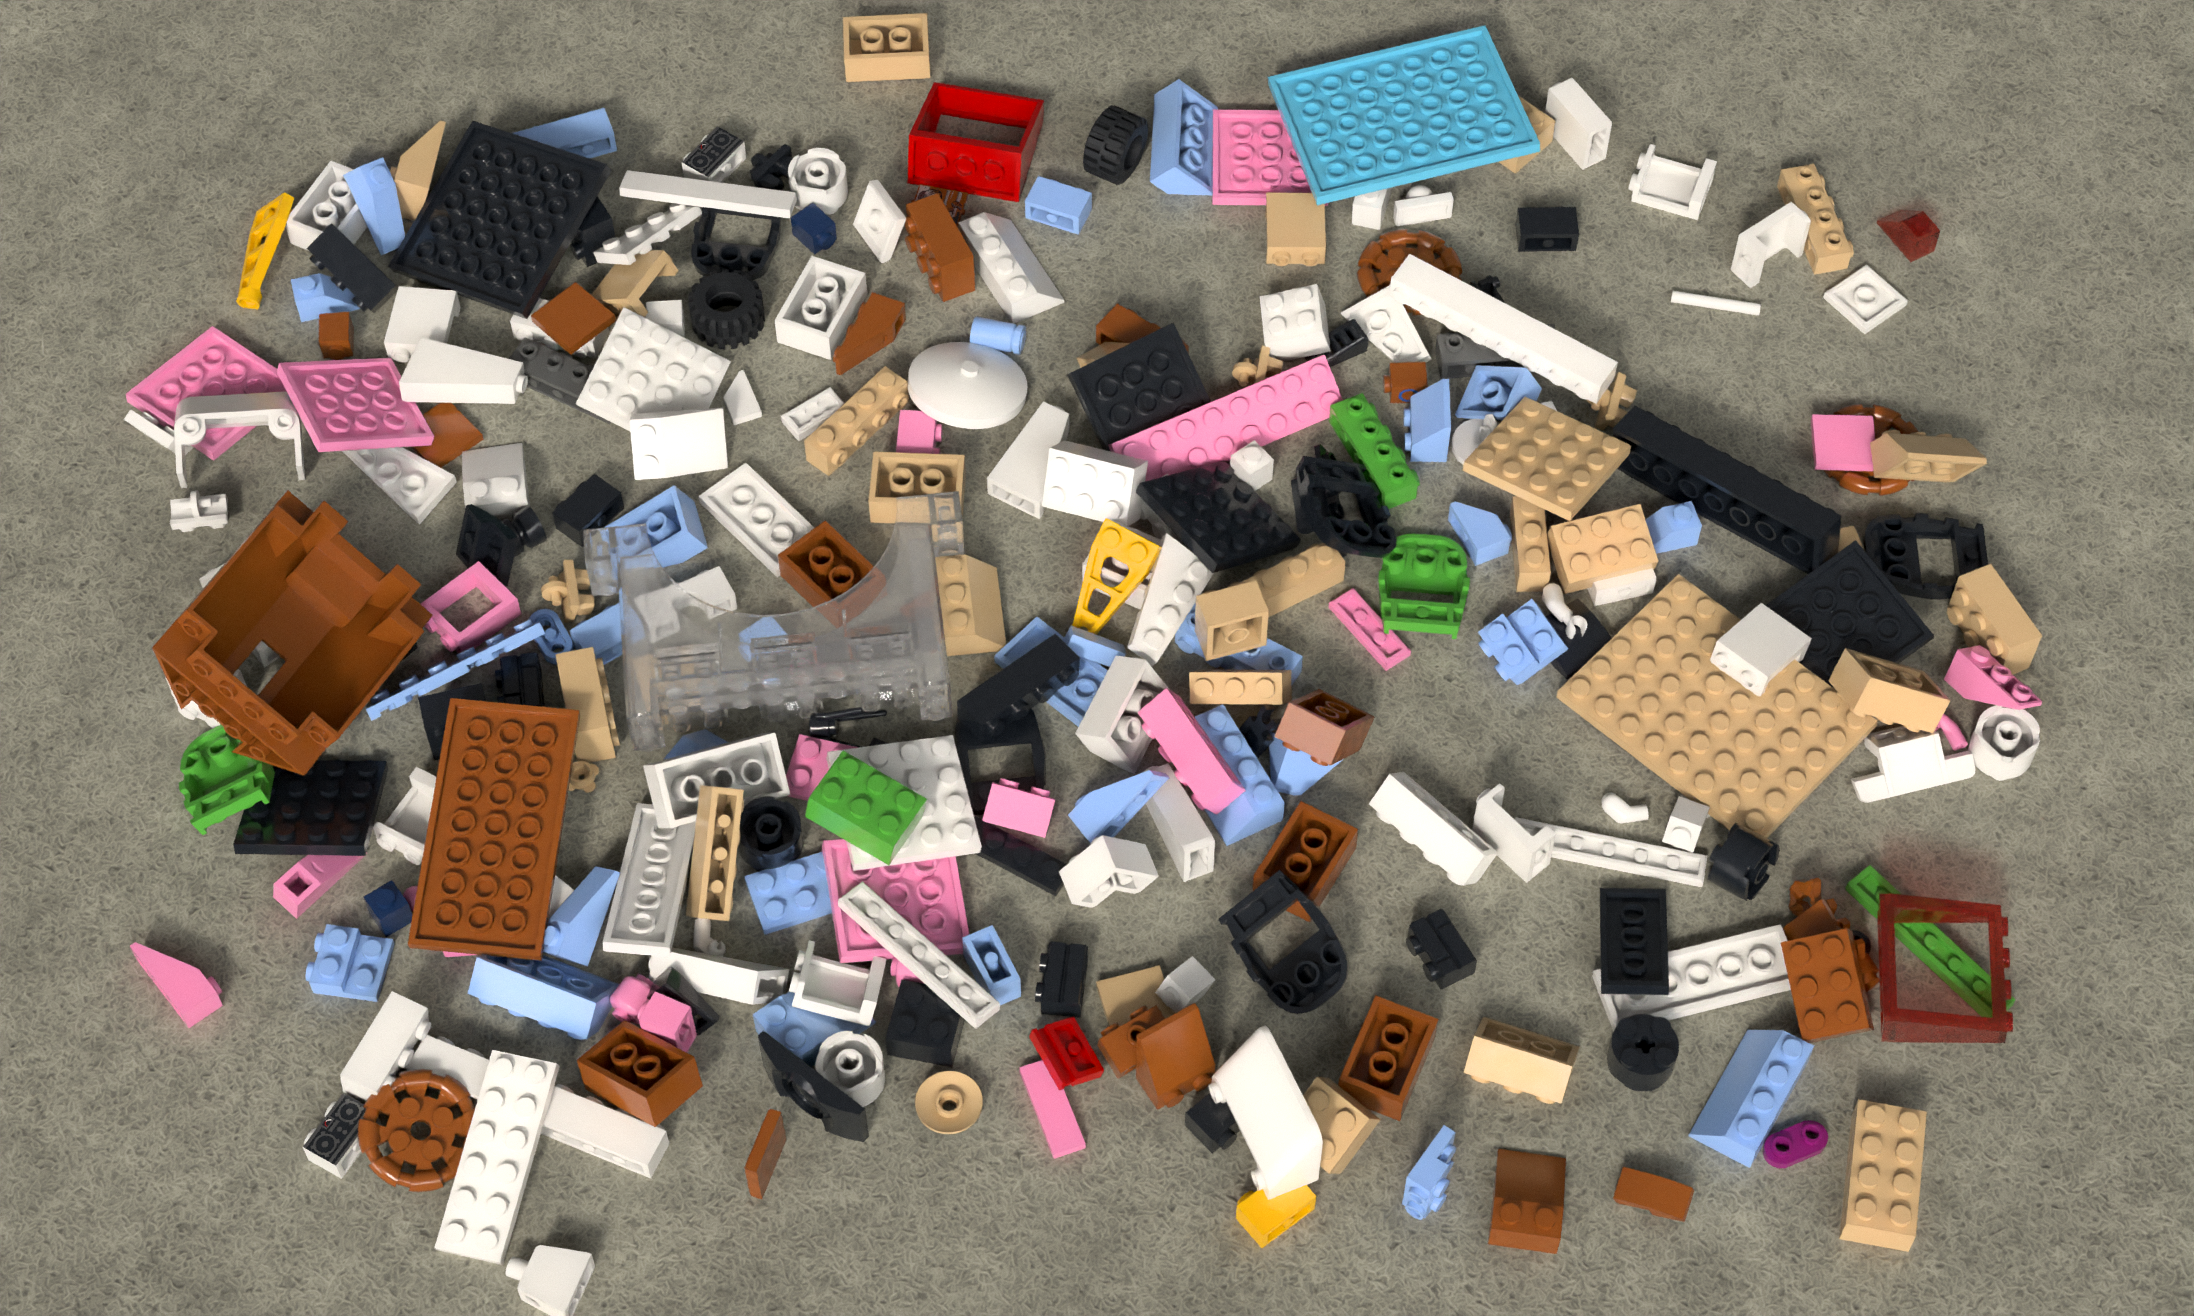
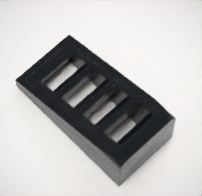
(1350, 349)
(675, 986)

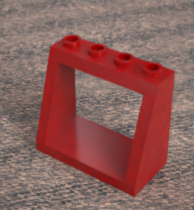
(969, 163)

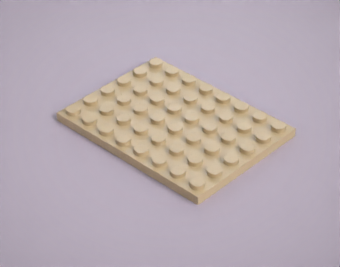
(1704, 729)

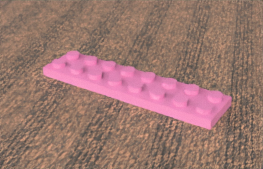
(1228, 424)

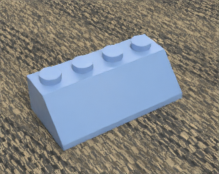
(1182, 141)
(1261, 802)
(544, 991)
(1752, 1093)

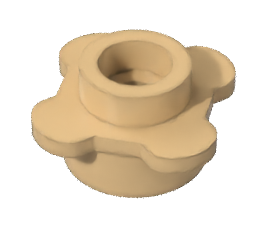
(589, 771)

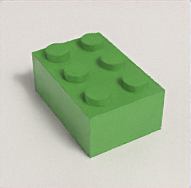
(865, 807)

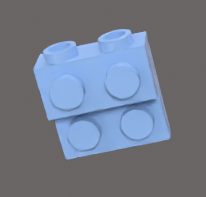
(1521, 642)
(349, 963)
(1427, 1179)

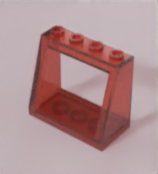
(1937, 1027)

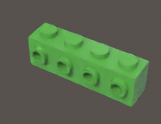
(1372, 445)

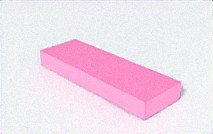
(1368, 629)
(1052, 1110)

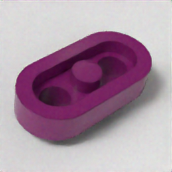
(1796, 1142)

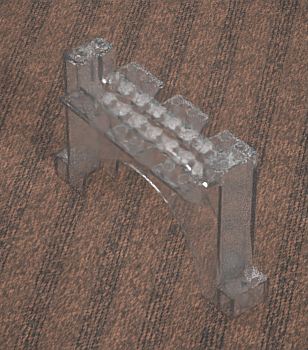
(698, 660)

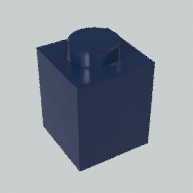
(814, 228)
(388, 908)

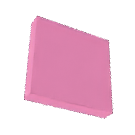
(1842, 442)

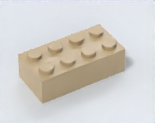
(1883, 1175)

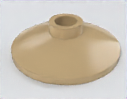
(948, 1088)

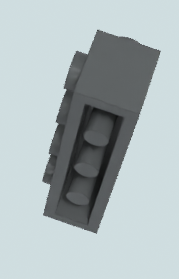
(1459, 355)
(554, 373)

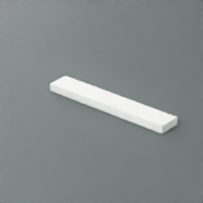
(708, 194)
(1623, 854)
(919, 955)

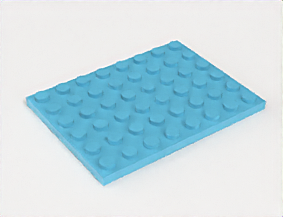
(1402, 115)

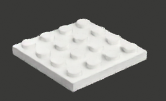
(650, 371)
(935, 773)

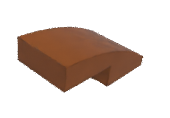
(1653, 1193)

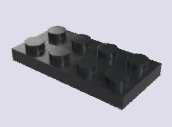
(1633, 941)

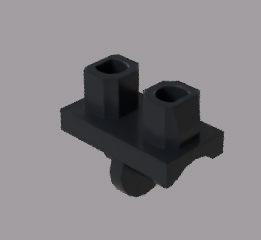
(770, 168)

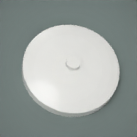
(967, 385)

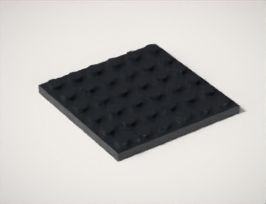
(500, 219)

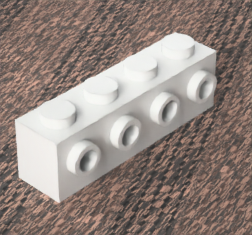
(1433, 829)

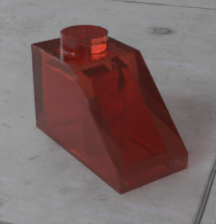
(1911, 232)

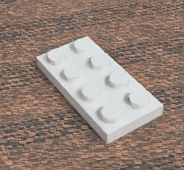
(755, 515)

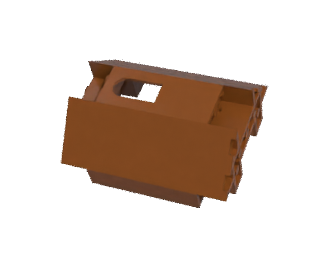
(316, 607)

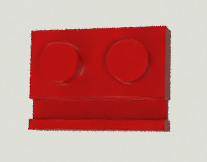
(1066, 1053)

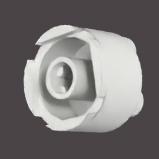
(818, 179)
(2004, 742)
(853, 1065)

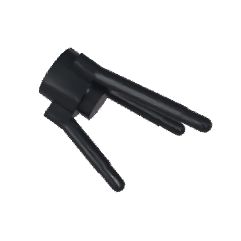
(826, 724)

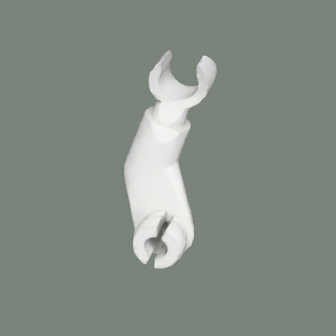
(1554, 600)

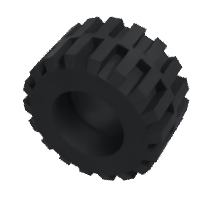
(1115, 145)
(729, 326)

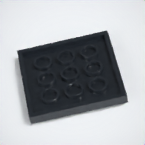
(1139, 386)
(1218, 516)
(1852, 608)
(316, 813)

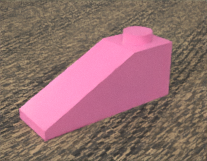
(181, 984)

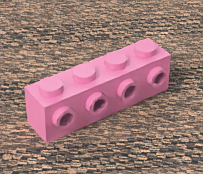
(1191, 752)

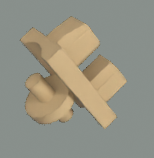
(1262, 367)
(1608, 408)
(564, 592)

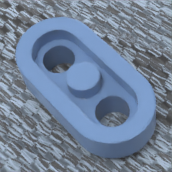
(554, 637)

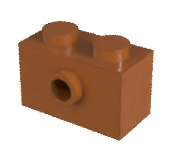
(1119, 1042)

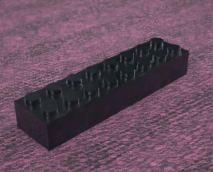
(1728, 491)

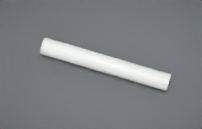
(1715, 303)

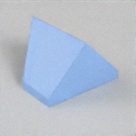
(1292, 770)

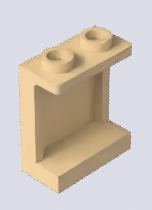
(1295, 229)
(627, 283)

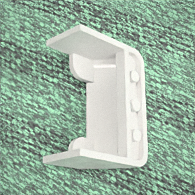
(236, 410)

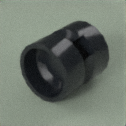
(527, 528)

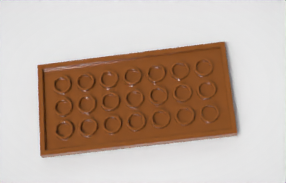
(494, 829)

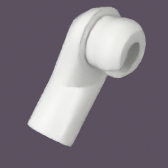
(1621, 811)
(703, 942)

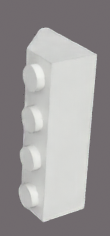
(1009, 267)

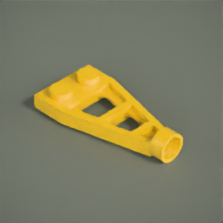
(268, 222)
(1125, 546)

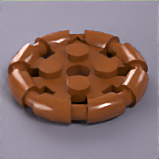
(1395, 242)
(1857, 481)
(398, 1134)

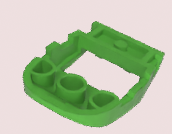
(1424, 566)
(221, 781)

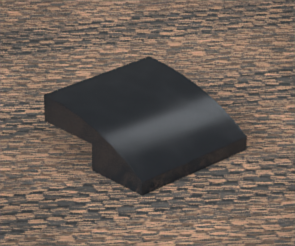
(487, 541)
(1581, 647)

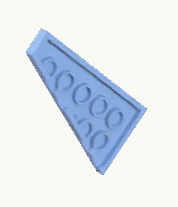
(442, 673)

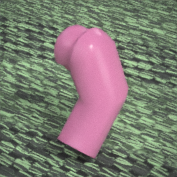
(1952, 733)

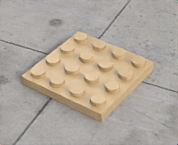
(1547, 458)

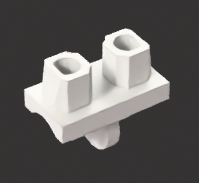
(199, 511)

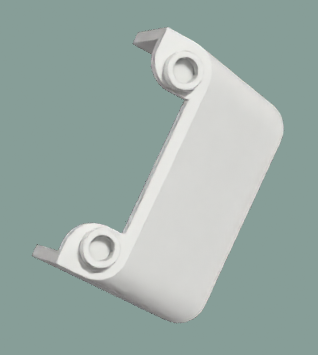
(1270, 1115)

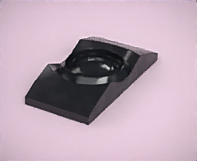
(812, 1091)

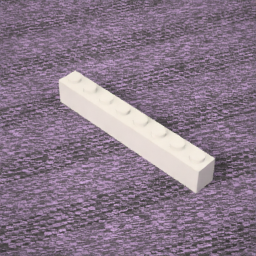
(1503, 329)
(569, 1117)

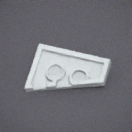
(1389, 327)

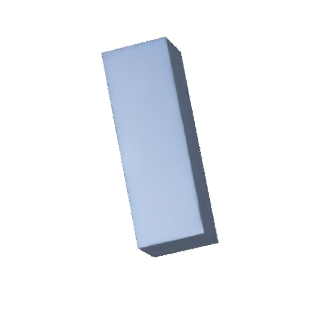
(1093, 646)

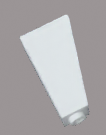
(460, 376)
(1023, 468)
(1181, 827)
(724, 976)

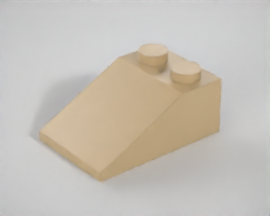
(416, 171)

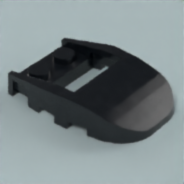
(718, 256)
(1354, 537)
(1893, 548)
(1016, 733)
(1308, 973)

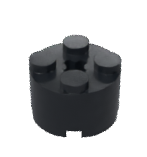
(770, 833)
(1743, 862)
(1643, 1052)

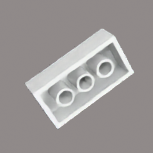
(743, 764)

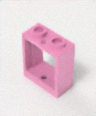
(504, 612)

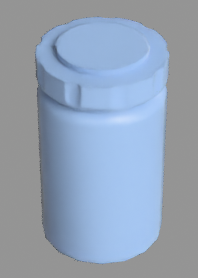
(998, 335)

